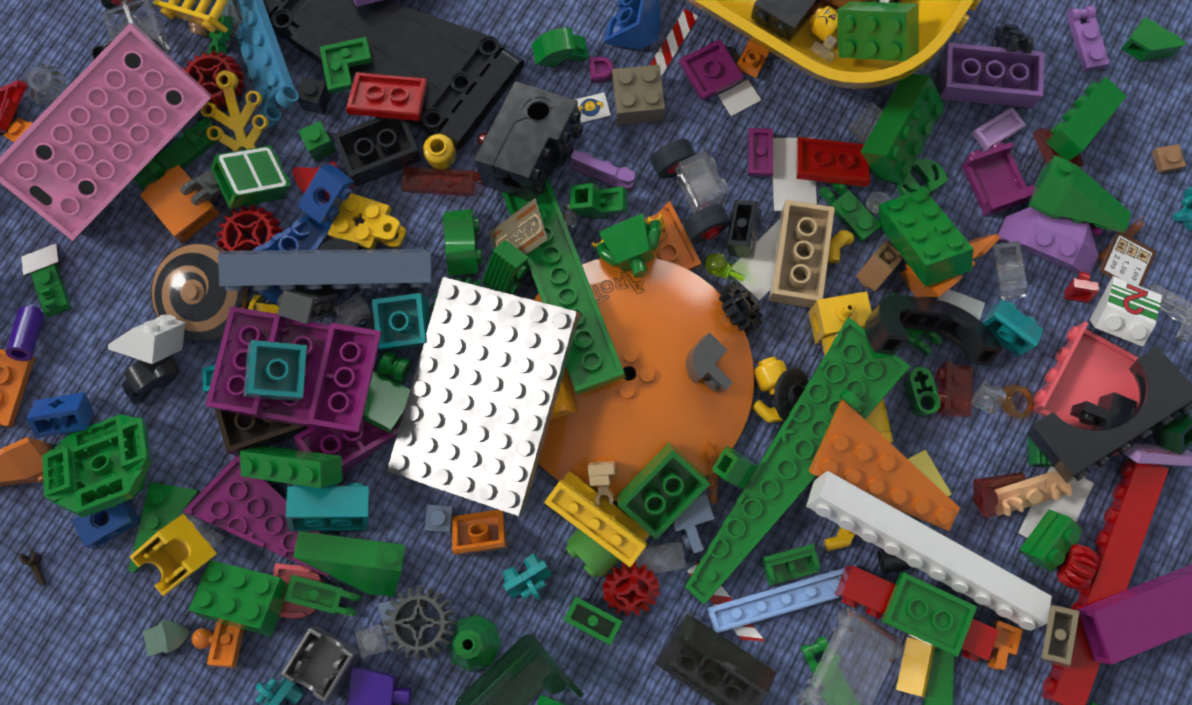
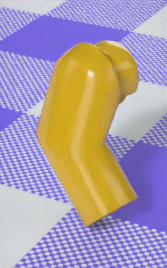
(842, 238)
(768, 414)
(842, 539)

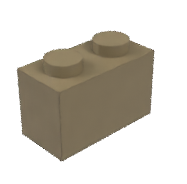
(1060, 636)

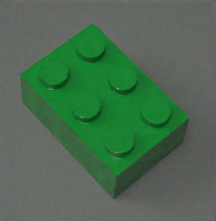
(878, 30)
(662, 490)
(239, 598)

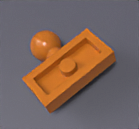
(224, 644)

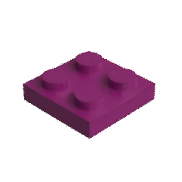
(710, 70)

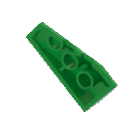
(358, 562)

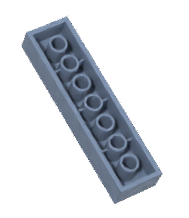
(323, 267)

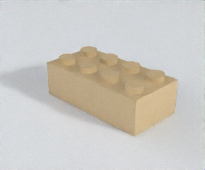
(801, 253)

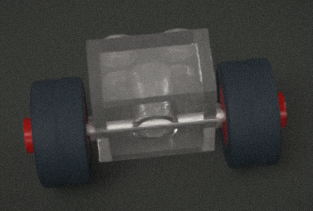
(700, 186)

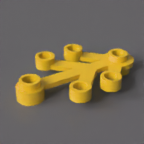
(235, 121)

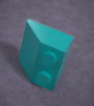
(1012, 328)

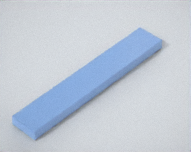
(775, 601)

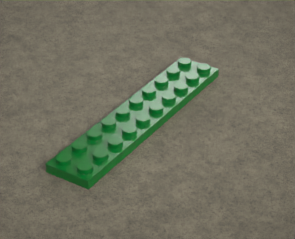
(564, 284)

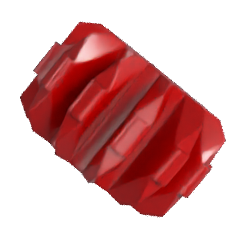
(1078, 567)

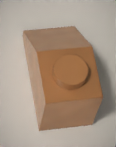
(879, 266)

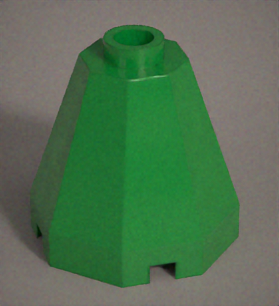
(485, 643)

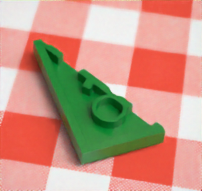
(160, 508)

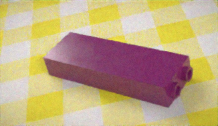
(1139, 617)

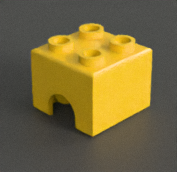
(176, 551)

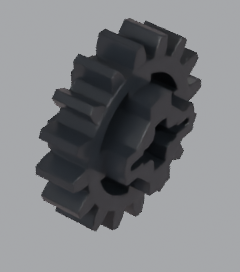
(740, 307)

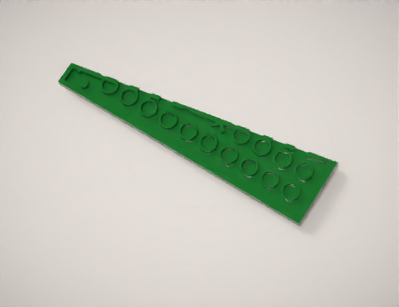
(786, 464)

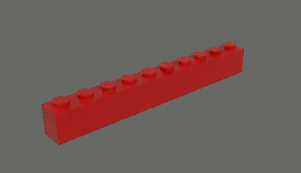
(1117, 553)

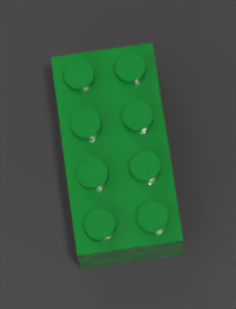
(903, 128)
(925, 237)

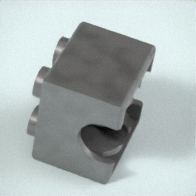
(321, 663)

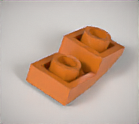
(752, 59)

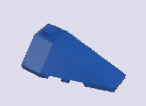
(635, 24)
(302, 235)

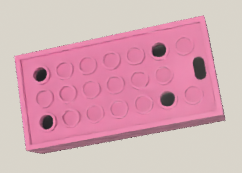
(101, 132)

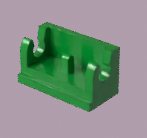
(791, 564)

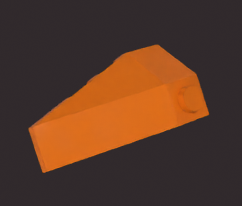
(980, 245)
(23, 461)

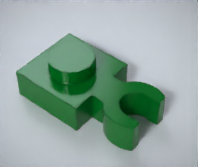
(219, 38)

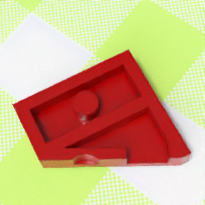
(9, 100)

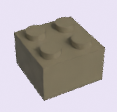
(638, 94)

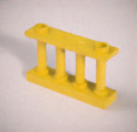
(198, 16)
(602, 522)

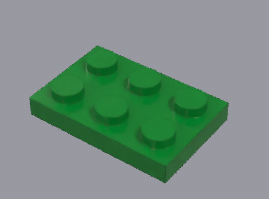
(929, 614)

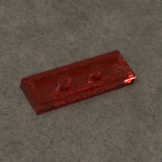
(438, 181)

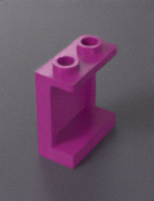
(996, 179)

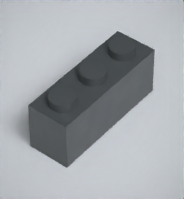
(307, 304)

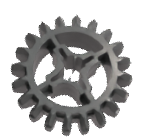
(419, 635)

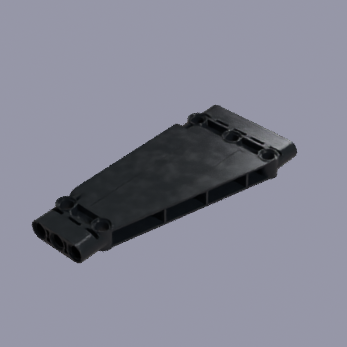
(409, 46)

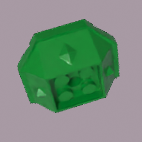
(98, 466)

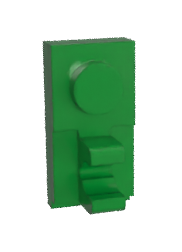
(51, 290)

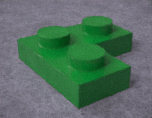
(338, 59)

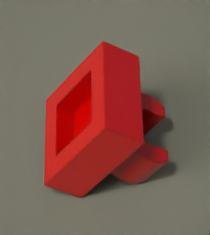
(1081, 288)

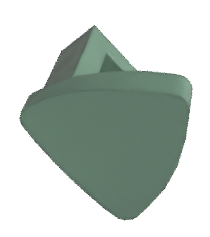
(164, 637)

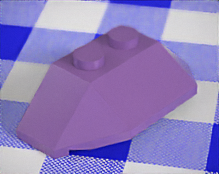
(1052, 239)

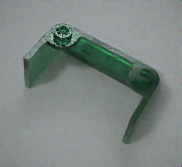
(519, 677)

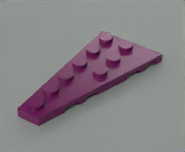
(248, 510)

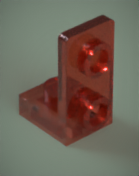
(985, 494)

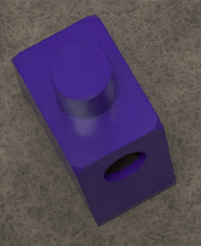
(376, 688)

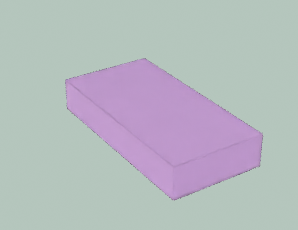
(999, 129)

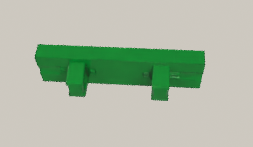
(179, 153)

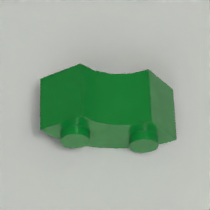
(461, 242)

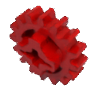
(630, 589)

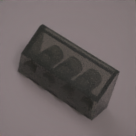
(715, 665)

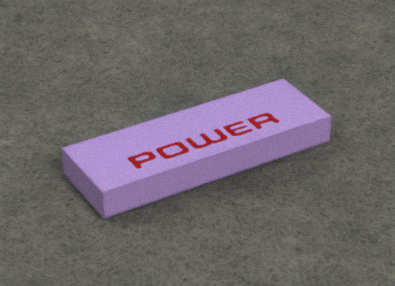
(1157, 455)

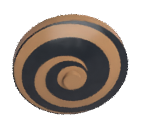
(190, 291)

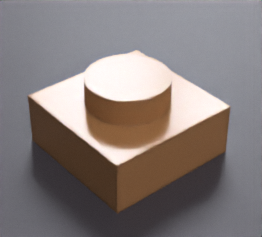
(1168, 158)

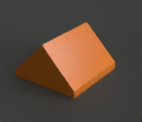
(478, 532)

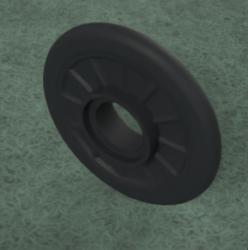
(790, 380)

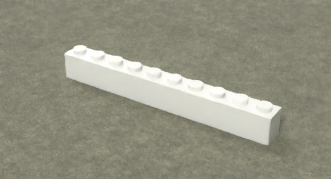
(929, 551)

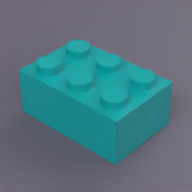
(327, 508)

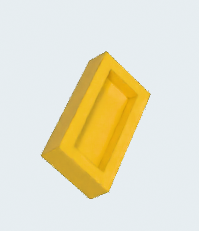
(915, 667)

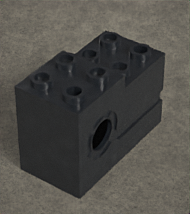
(528, 140)

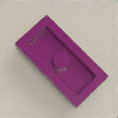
(760, 152)

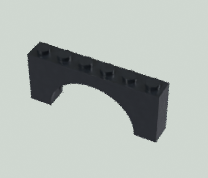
(1075, 450)

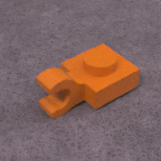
(1006, 643)

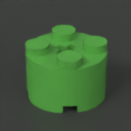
(597, 558)

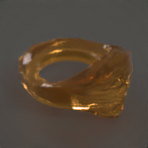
(1008, 405)

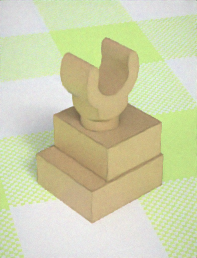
(600, 476)

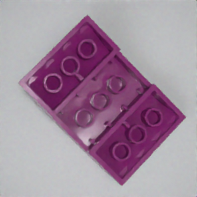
(335, 378)

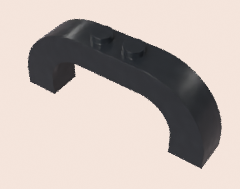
(895, 312)

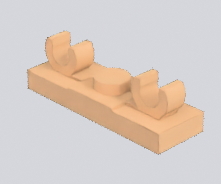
(1031, 492)

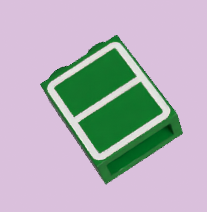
(250, 176)

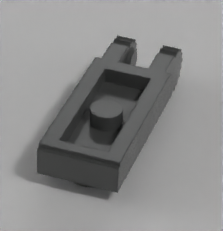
(206, 185)

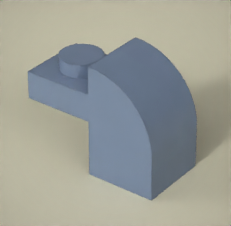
(696, 514)

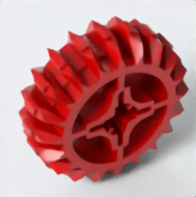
(208, 68)
(260, 221)

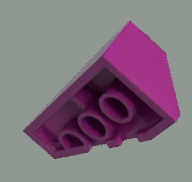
(349, 445)

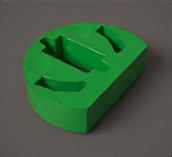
(926, 170)

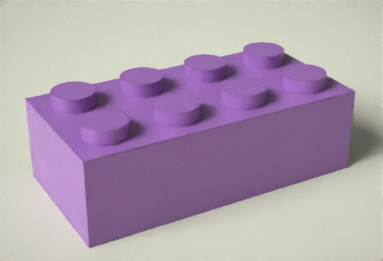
(991, 75)

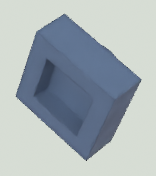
(439, 518)

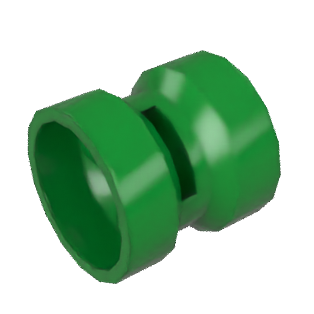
(394, 366)

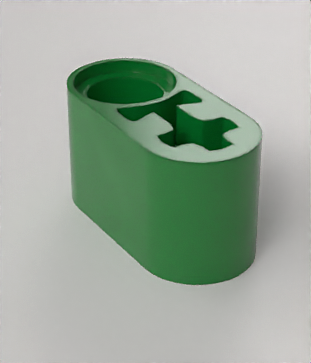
(930, 391)

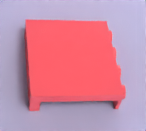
(1084, 372)

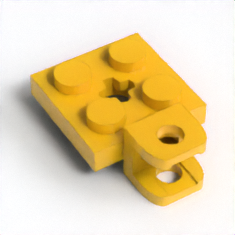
(376, 226)

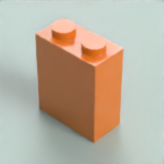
(174, 208)

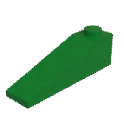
(1071, 193)

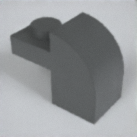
(702, 361)

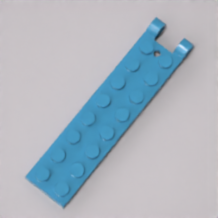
(264, 60)

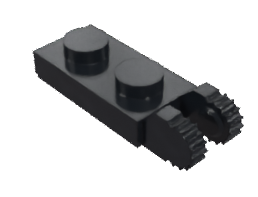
(1013, 38)

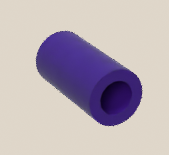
(24, 333)

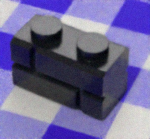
(743, 228)

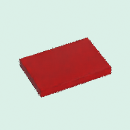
(387, 96)
(831, 162)

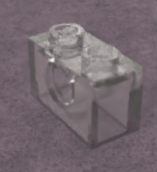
(1010, 270)

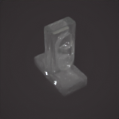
(1177, 309)

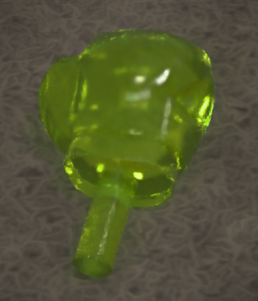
(717, 266)

